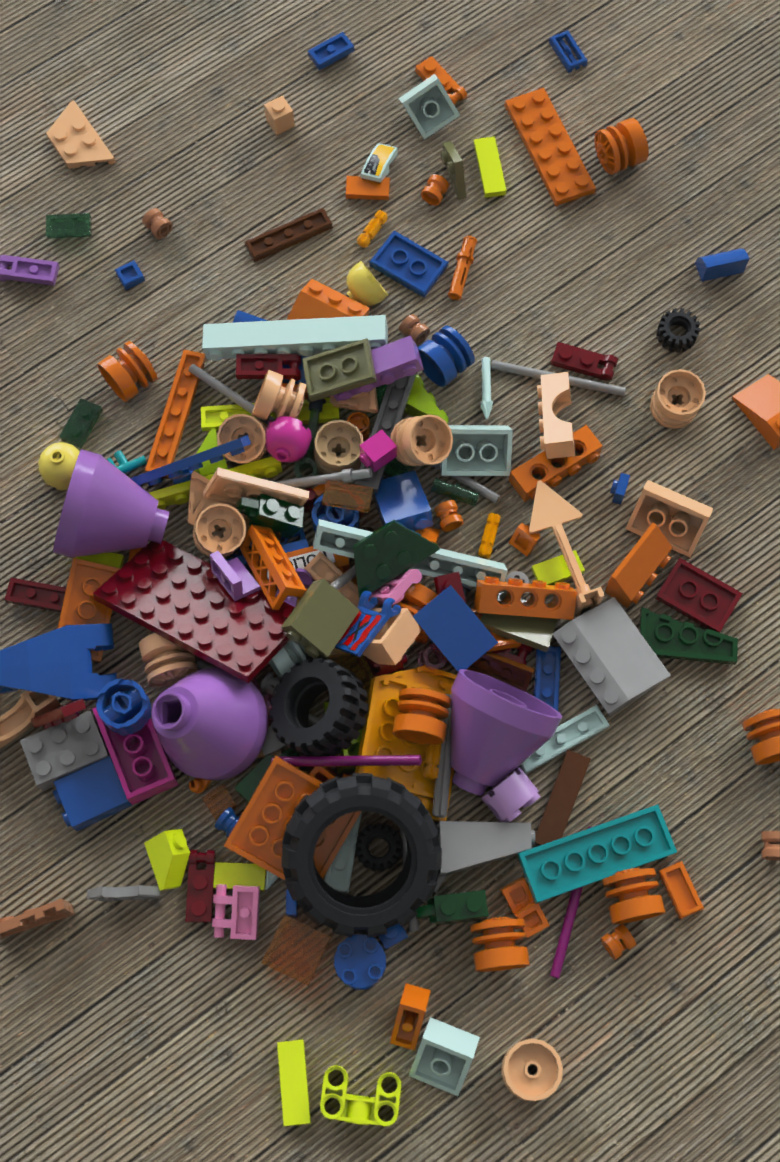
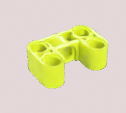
(357, 1108)

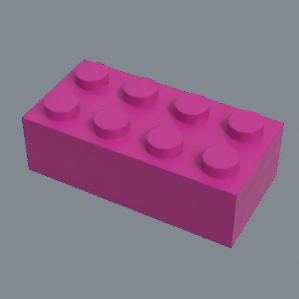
(139, 761)

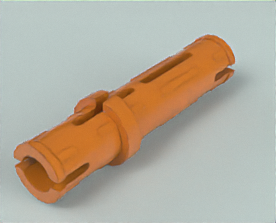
(464, 260)

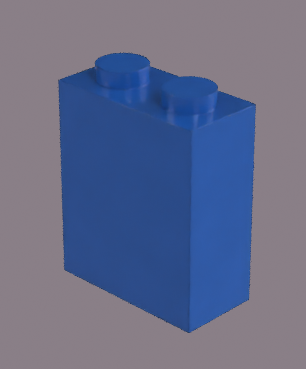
(404, 501)
(91, 794)

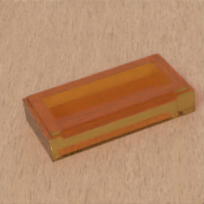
(347, 496)

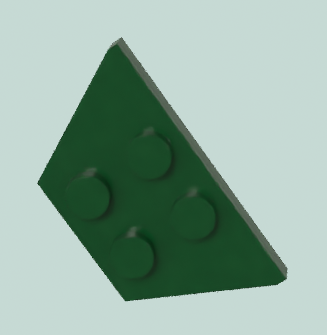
(388, 555)

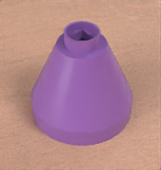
(106, 511)
(211, 724)
(494, 729)

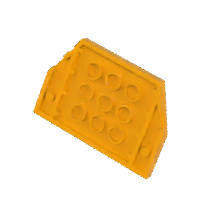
(378, 728)

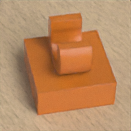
(523, 540)

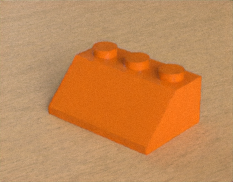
(323, 302)
(639, 567)

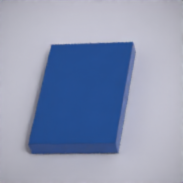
(408, 264)
(455, 629)

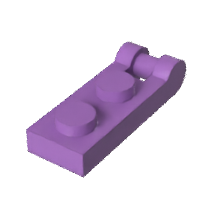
(28, 270)

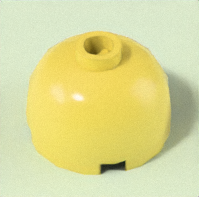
(364, 286)
(57, 464)

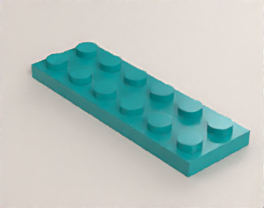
(596, 853)

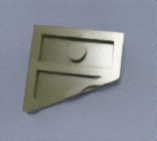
(455, 168)

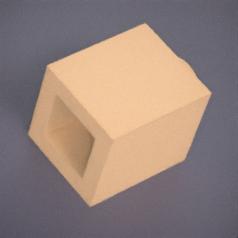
(279, 115)

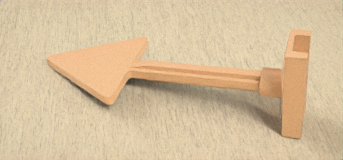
(551, 512)

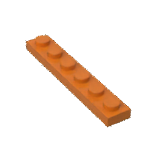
(175, 412)

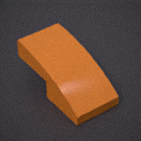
(523, 906)

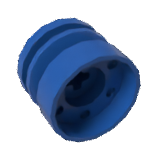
(445, 356)

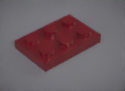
(698, 595)

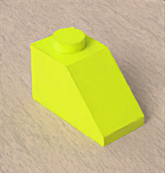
(168, 858)

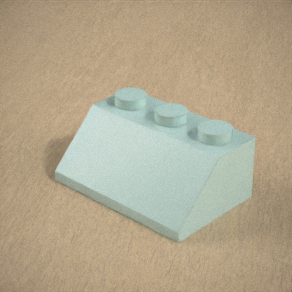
(479, 451)

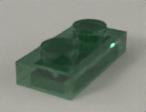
(68, 225)
(81, 423)

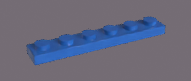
(193, 462)

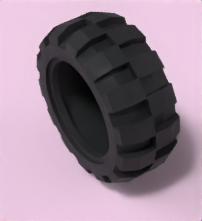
(371, 912)

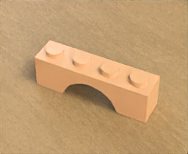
(558, 434)
(19, 717)

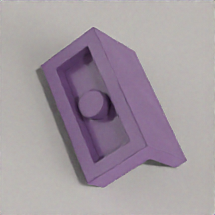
(233, 576)

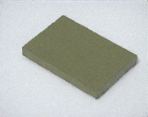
(339, 370)
(526, 630)

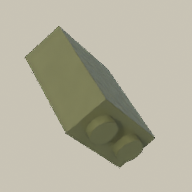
(320, 619)

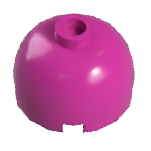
(287, 439)

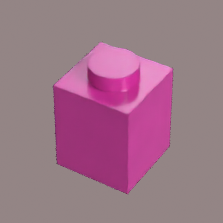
(377, 451)

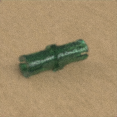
(455, 492)

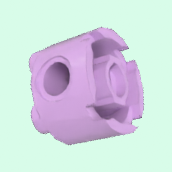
(510, 795)

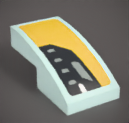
(378, 162)

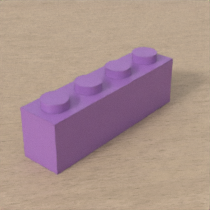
(390, 363)

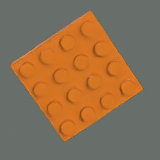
(265, 817)

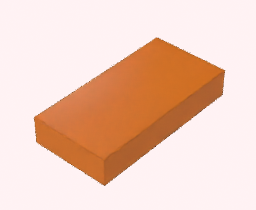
(367, 189)
(680, 890)

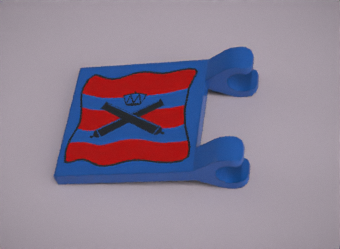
(366, 624)

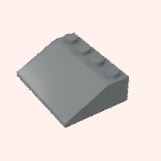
(611, 656)

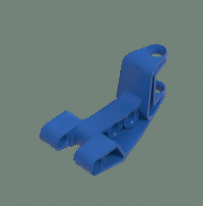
(58, 663)

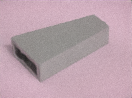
(480, 843)

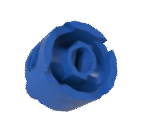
(333, 514)
(123, 706)
(360, 962)

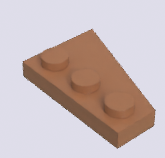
(36, 917)

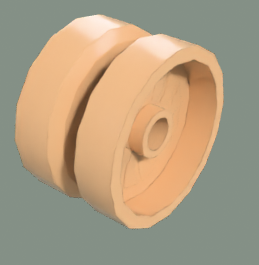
(534, 1086)

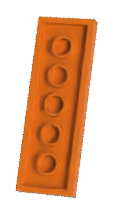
(550, 147)

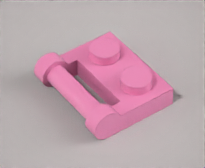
(397, 587)

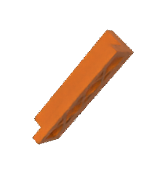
(275, 561)

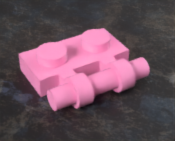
(244, 911)

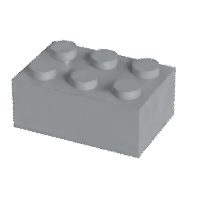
(64, 749)

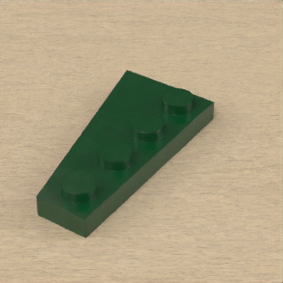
(685, 641)

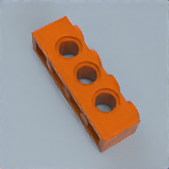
(522, 476)
(560, 608)

